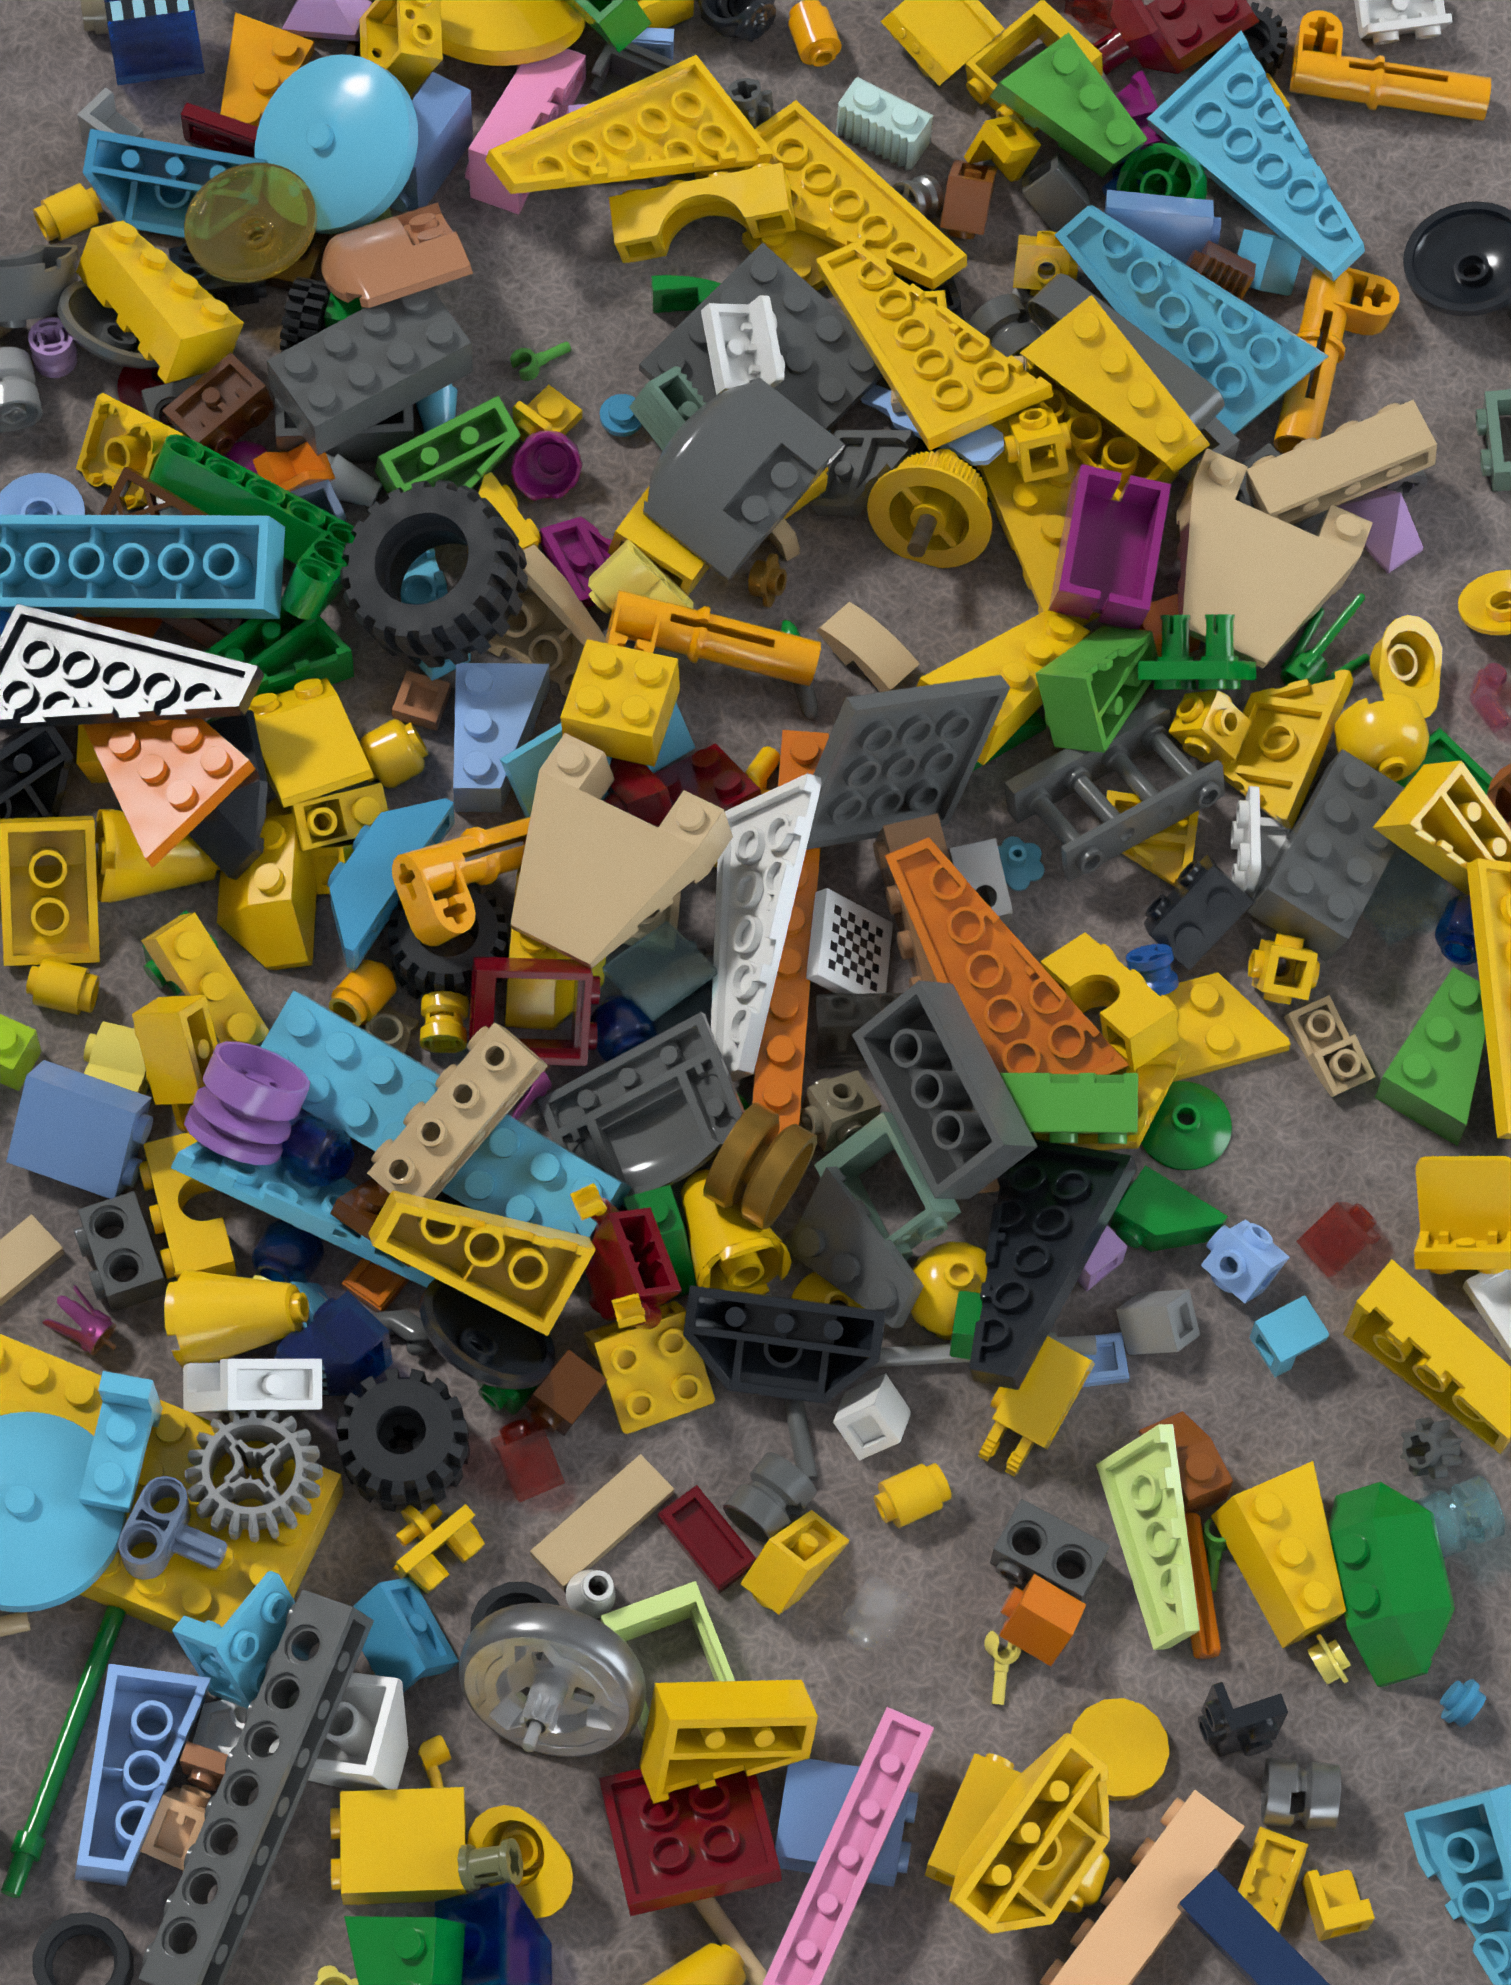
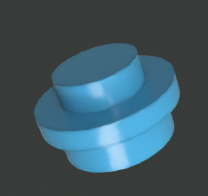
(617, 416)
(1462, 1702)

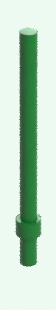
(30, 1842)

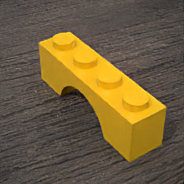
(650, 218)

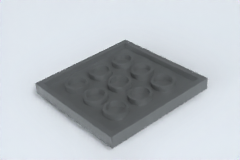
(821, 351)
(902, 756)

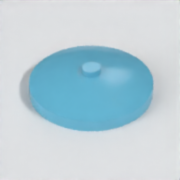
(345, 134)
(47, 1537)

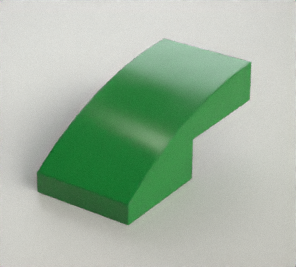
(679, 293)

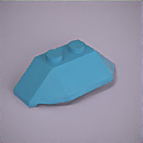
(150, 179)
(364, 885)

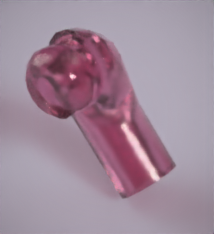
(1486, 693)

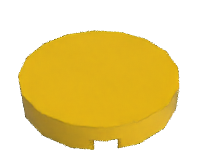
(1126, 1740)

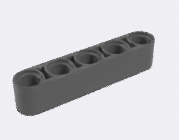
(1189, 389)

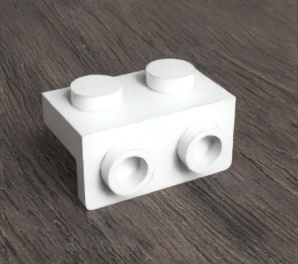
(1389, 18)
(743, 343)

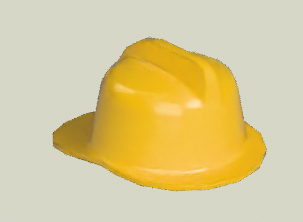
(1409, 661)
(546, 1866)

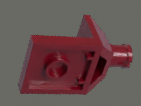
(1171, 32)
(705, 774)

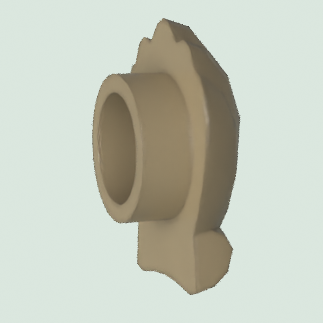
(392, 1027)

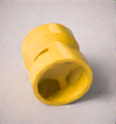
(444, 1022)

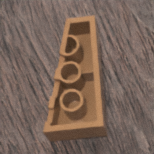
(892, 838)

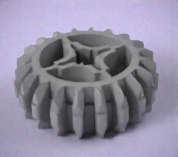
(270, 1459)

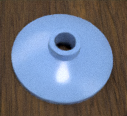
(41, 496)

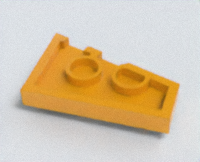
(257, 66)

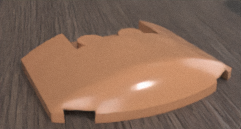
(394, 257)

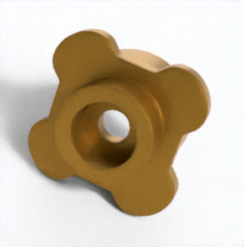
(767, 579)

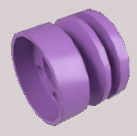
(247, 1103)

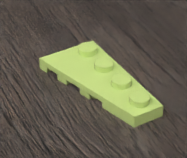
(1151, 1525)

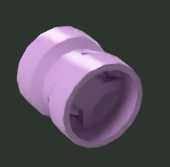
(56, 358)

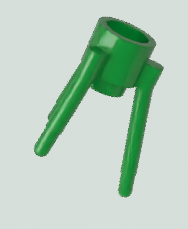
(1312, 664)

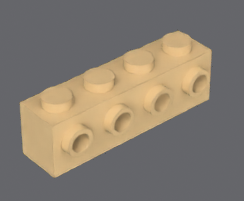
(1342, 464)
(458, 1115)

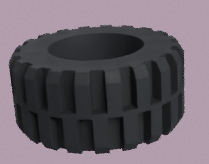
(401, 533)

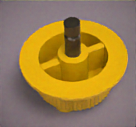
(932, 510)

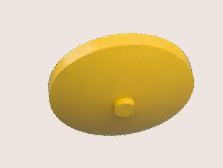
(508, 30)

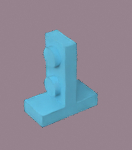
(120, 1441)

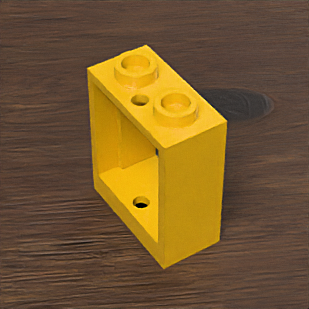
(1038, 22)
(405, 37)

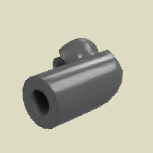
(408, 1327)

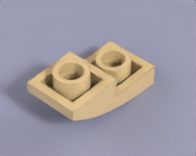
(870, 645)
(1328, 1047)

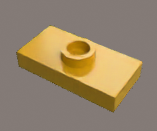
(1272, 1874)

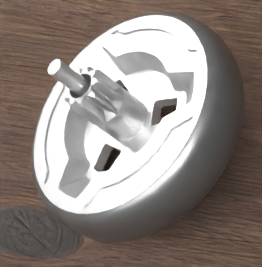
(576, 1653)

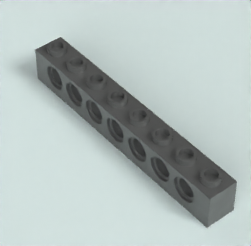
(280, 1782)

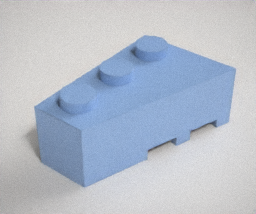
(492, 718)

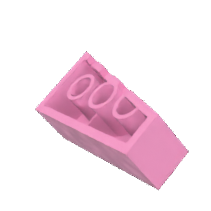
(531, 99)

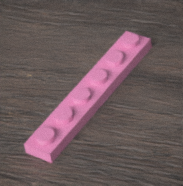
(850, 1851)

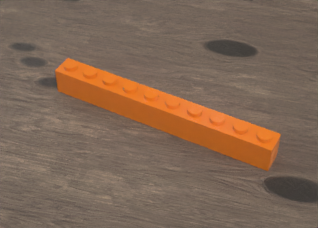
(783, 1041)

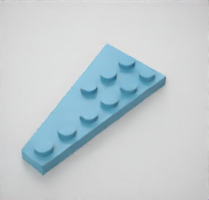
(1258, 156)

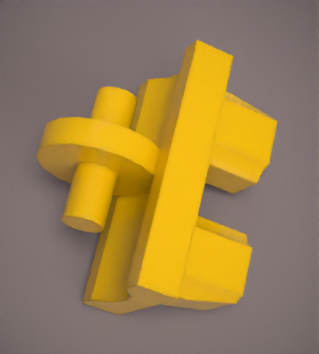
(455, 1532)

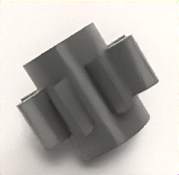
(751, 101)
(1431, 1448)

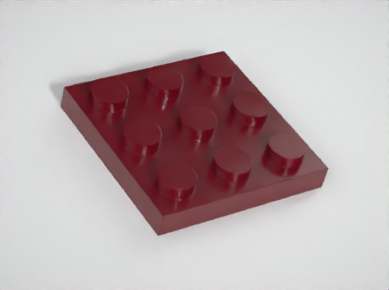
(691, 1843)

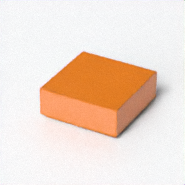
(374, 1285)

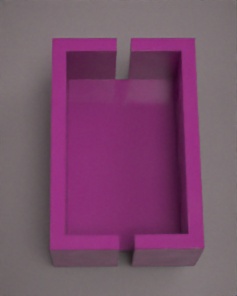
(1109, 548)

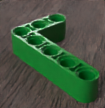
(225, 488)

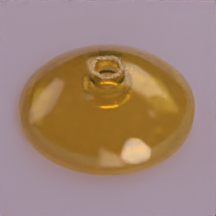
(245, 205)

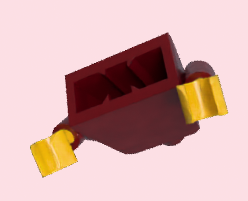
(630, 1263)

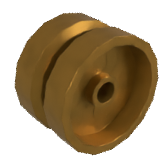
(760, 1165)

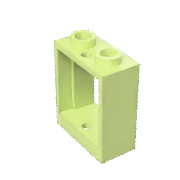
(666, 1610)

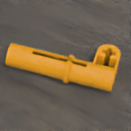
(1377, 81)
(1330, 312)
(711, 638)
(443, 872)

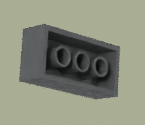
(369, 367)
(1329, 857)
(944, 1090)

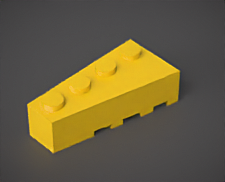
(157, 302)
(1016, 658)
(490, 1257)

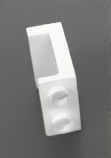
(253, 1385)

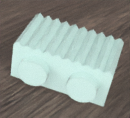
(884, 123)

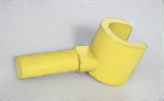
(1001, 1664)

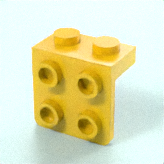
(1464, 1214)

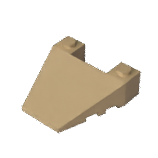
(1256, 563)
(597, 869)

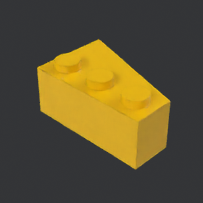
(1446, 822)
(1285, 1552)
(722, 1729)

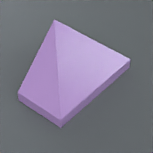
(326, 18)
(1393, 533)

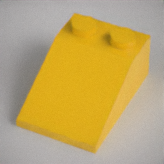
(308, 742)
(49, 890)

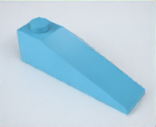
(1470, 1852)

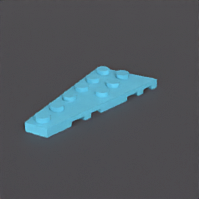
(1191, 317)
(289, 1199)

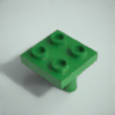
(1215, 671)

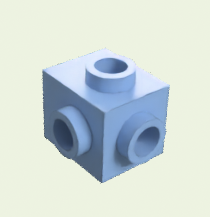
(1243, 1260)

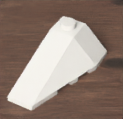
(362, 1746)

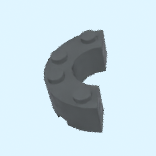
(34, 282)

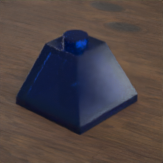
(500, 1939)

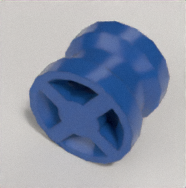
(1154, 965)

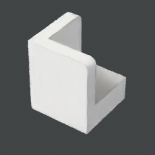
(872, 1416)

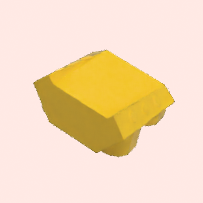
(942, 33)
(121, 439)

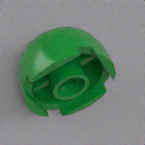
(1170, 173)

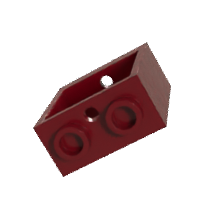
(586, 992)

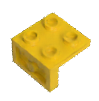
(651, 1371)

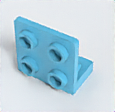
(239, 1650)

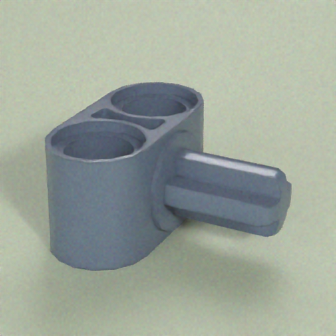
(166, 1531)

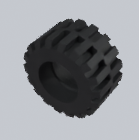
(432, 973)

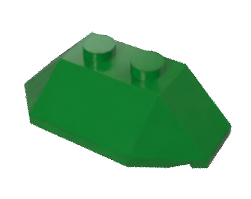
(1390, 1580)

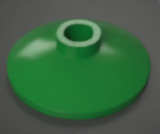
(1194, 1144)

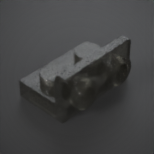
(838, 1019)

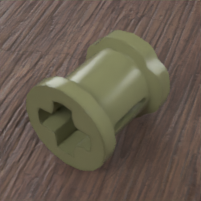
(490, 1864)

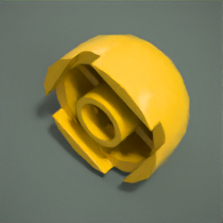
(1385, 734)
(945, 1273)

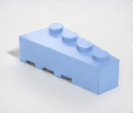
(135, 1755)

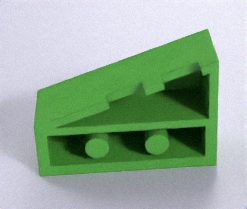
(453, 451)

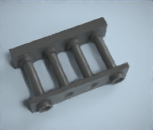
(1075, 770)

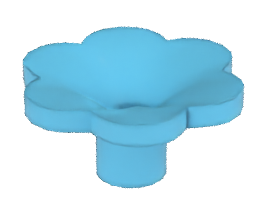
(1020, 863)

